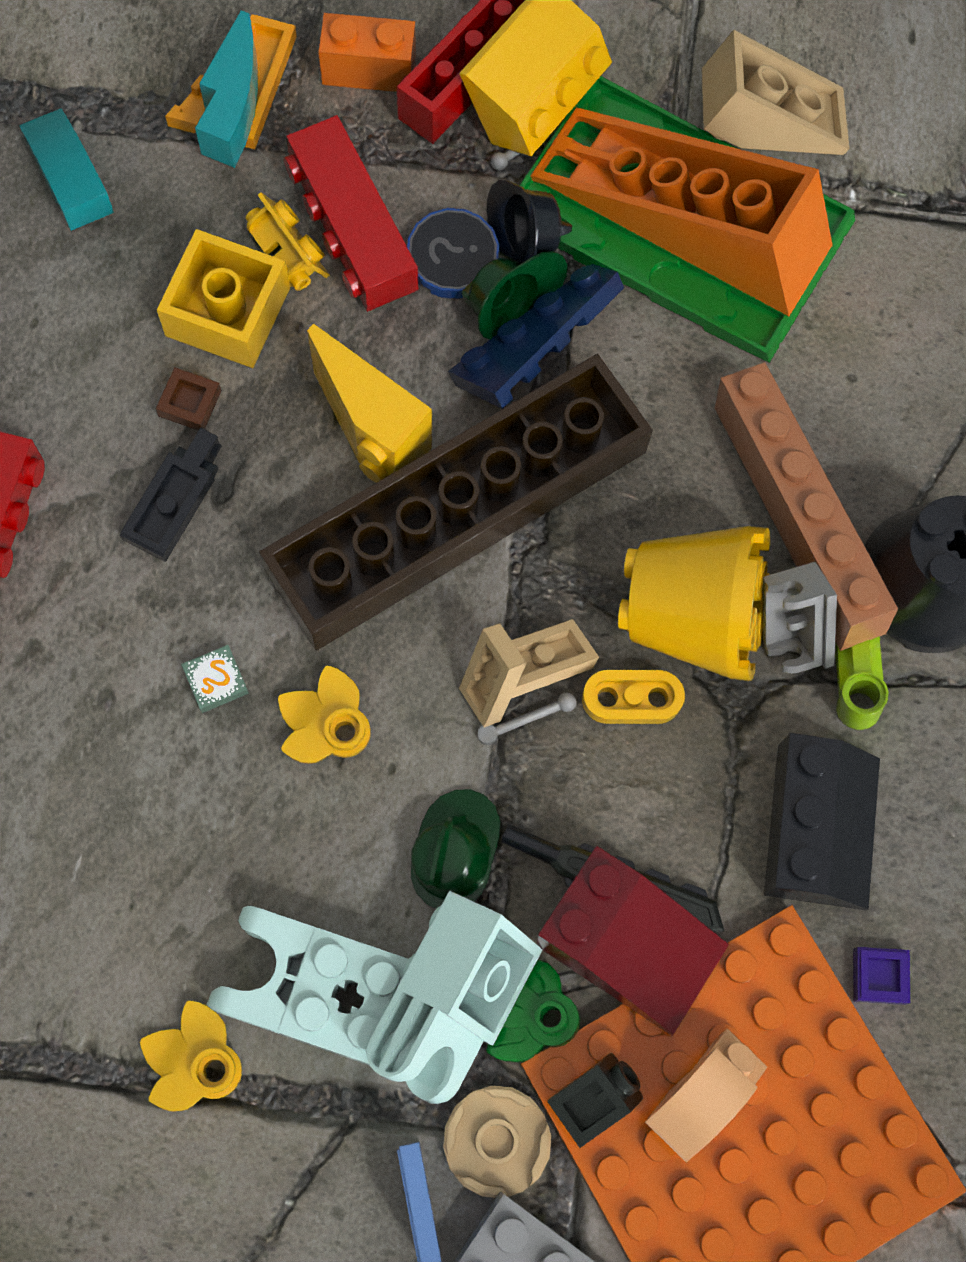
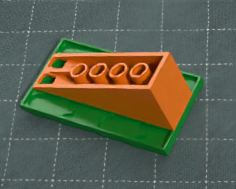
(690, 217)

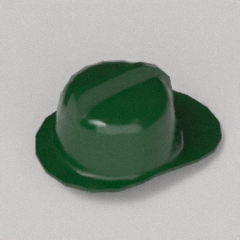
(509, 289)
(455, 847)

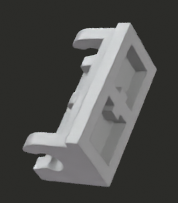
(800, 617)

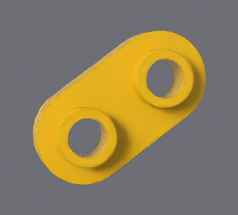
(631, 696)

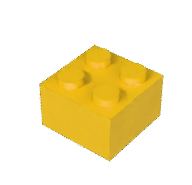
(224, 298)

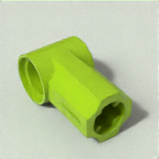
(860, 672)

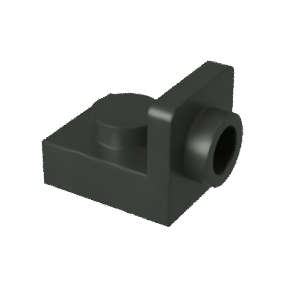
(597, 1099)

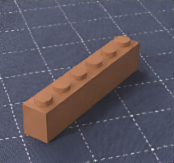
(803, 501)

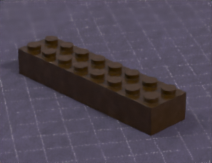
(455, 501)

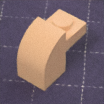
(707, 1096)

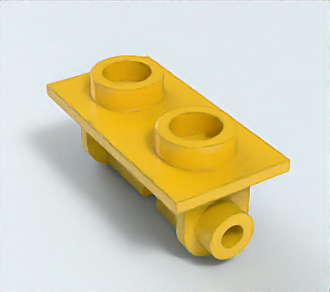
(276, 226)

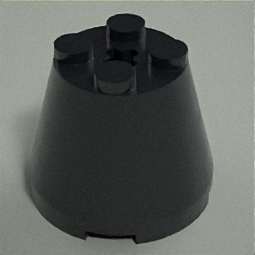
(925, 572)

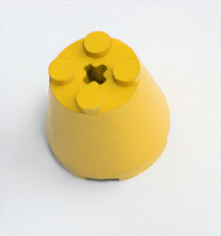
(699, 598)

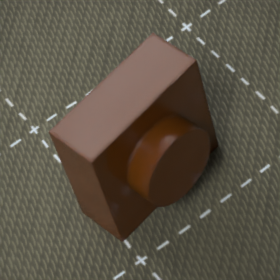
(188, 399)

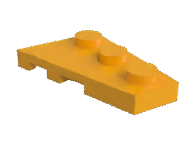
(273, 47)

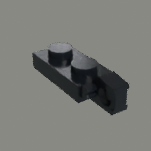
(173, 497)

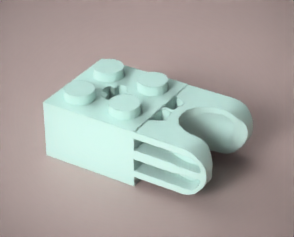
(305, 983)
(451, 998)

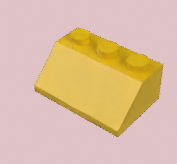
(535, 72)

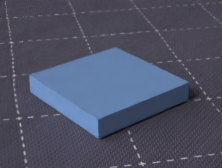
(419, 1203)

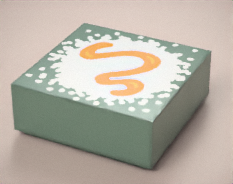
(215, 678)

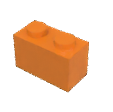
(366, 51)

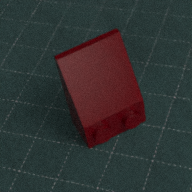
(632, 941)

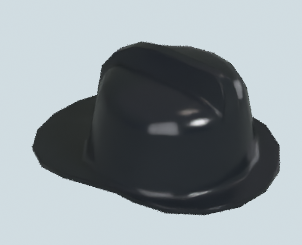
(524, 220)

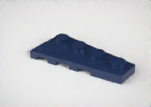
(522, 342)

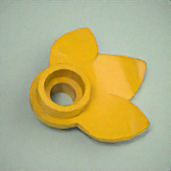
(318, 717)
(184, 1057)

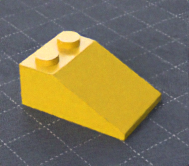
(376, 414)

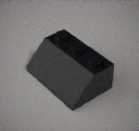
(822, 822)

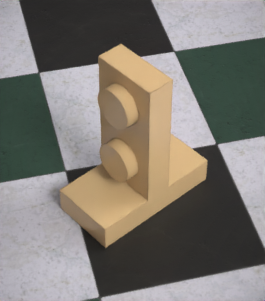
(514, 667)

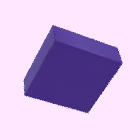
(881, 975)

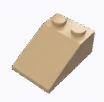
(771, 101)

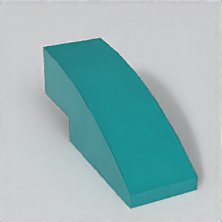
(229, 95)
(67, 169)

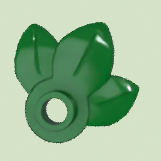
(524, 1029)

